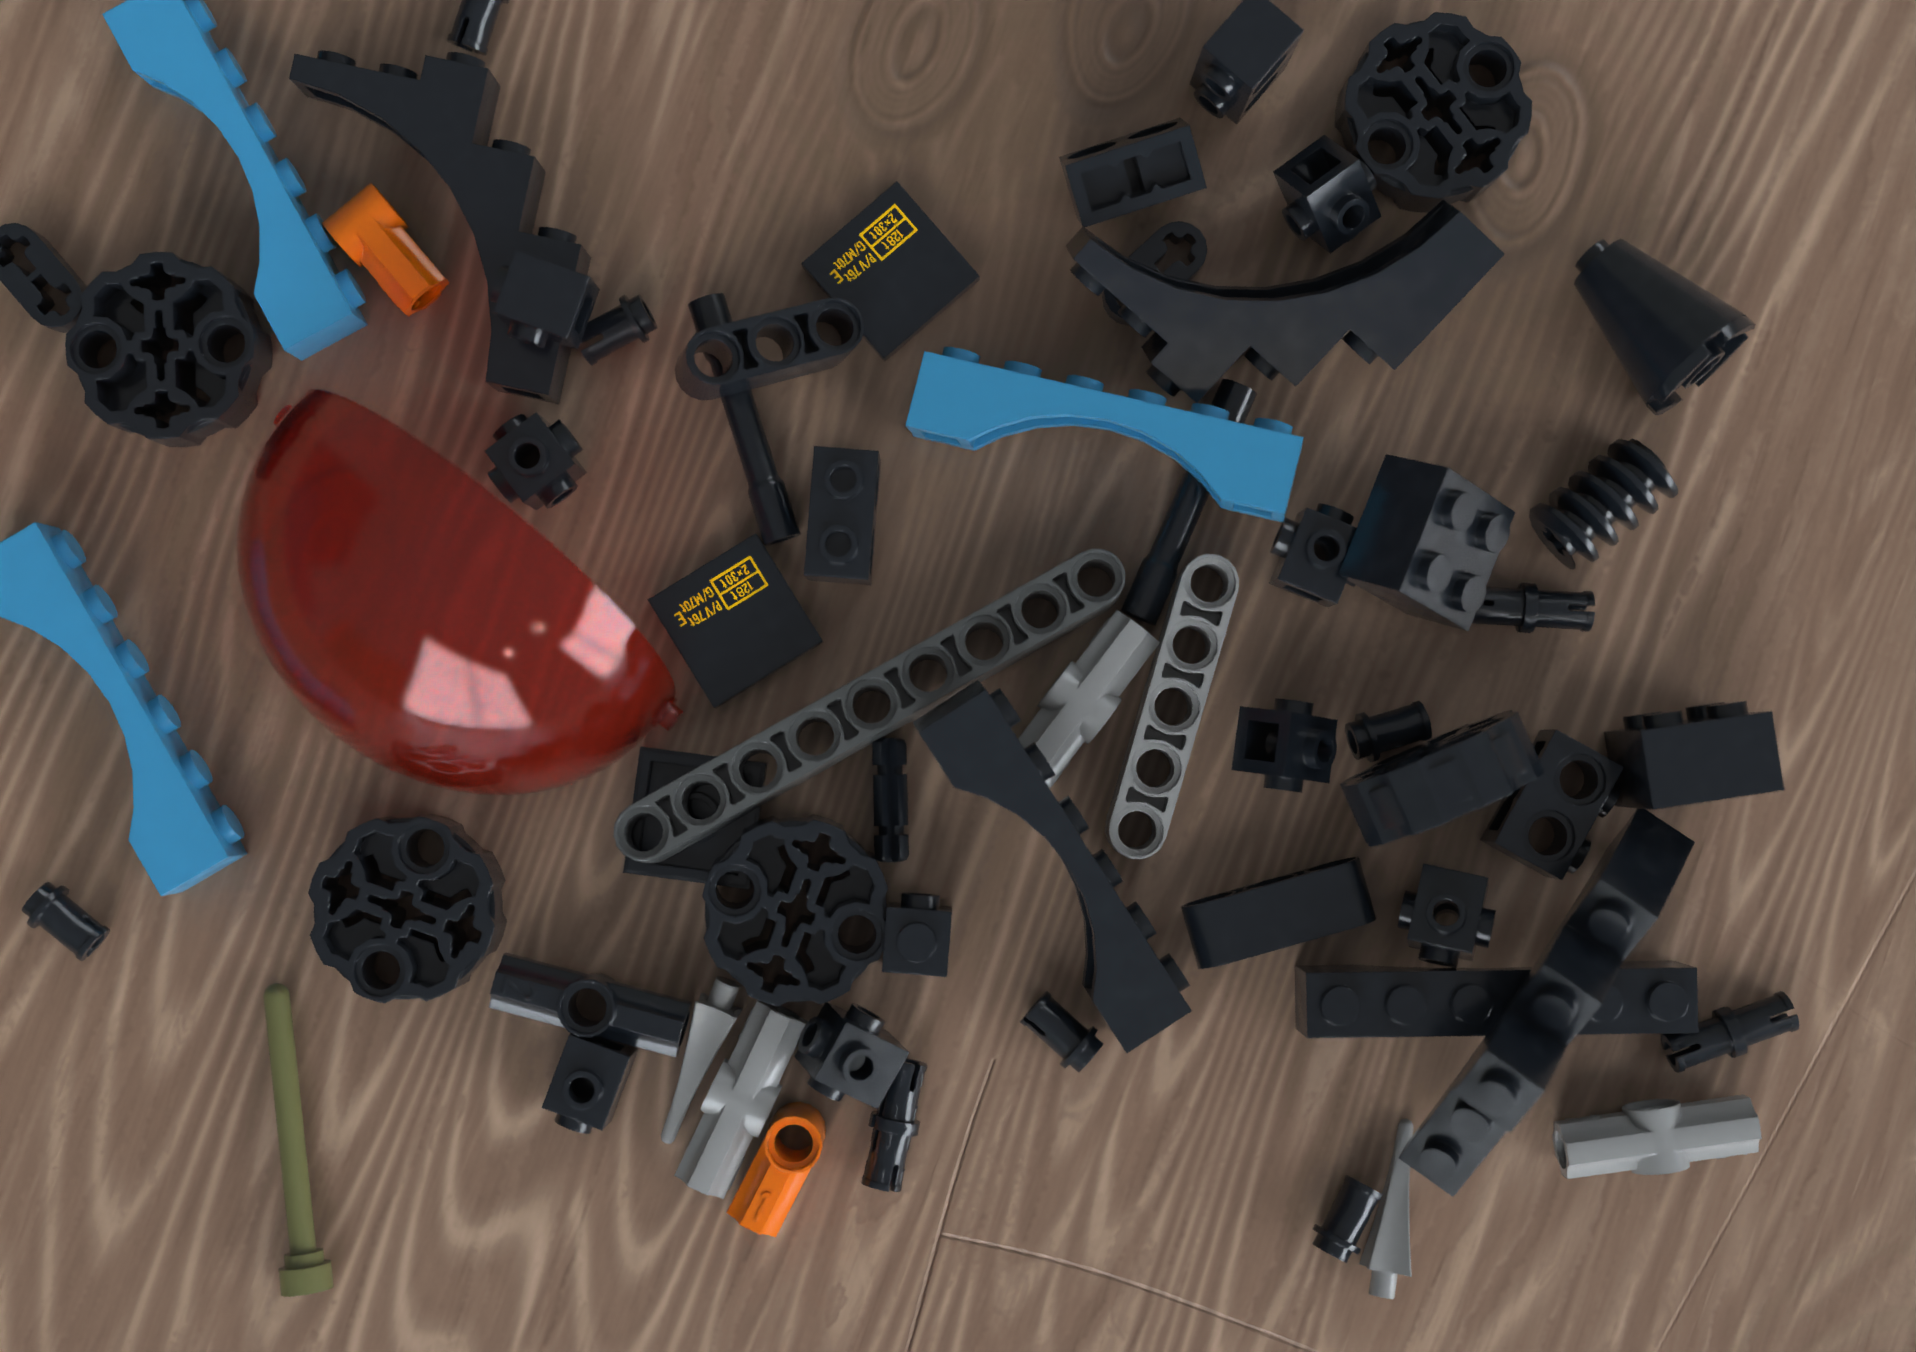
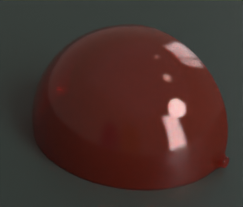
(433, 613)

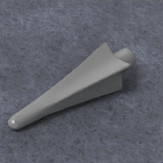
(709, 1027)
(1388, 1243)

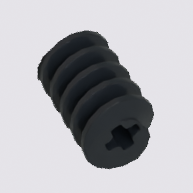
(1600, 499)

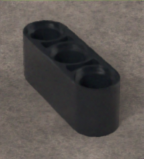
(790, 328)
(1278, 912)

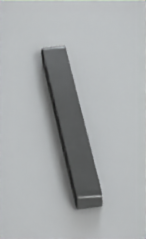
(837, 708)

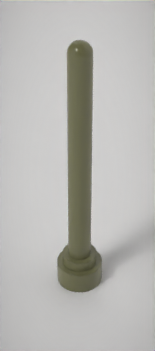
(305, 1265)

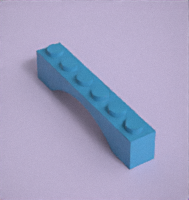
(296, 276)
(978, 404)
(175, 817)

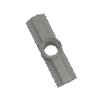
(1088, 691)
(740, 1099)
(1656, 1136)

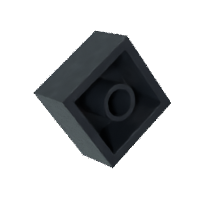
(1427, 542)
(1701, 759)

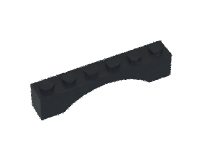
(1121, 971)
(1468, 1001)

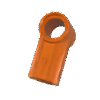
(378, 239)
(777, 1171)

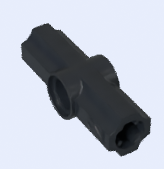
(550, 996)

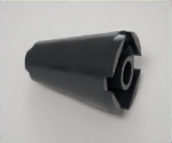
(1657, 321)

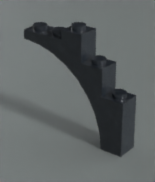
(497, 187)
(1383, 300)
(1552, 1002)

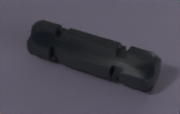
(890, 800)

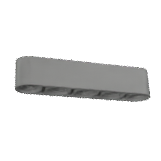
(1193, 682)

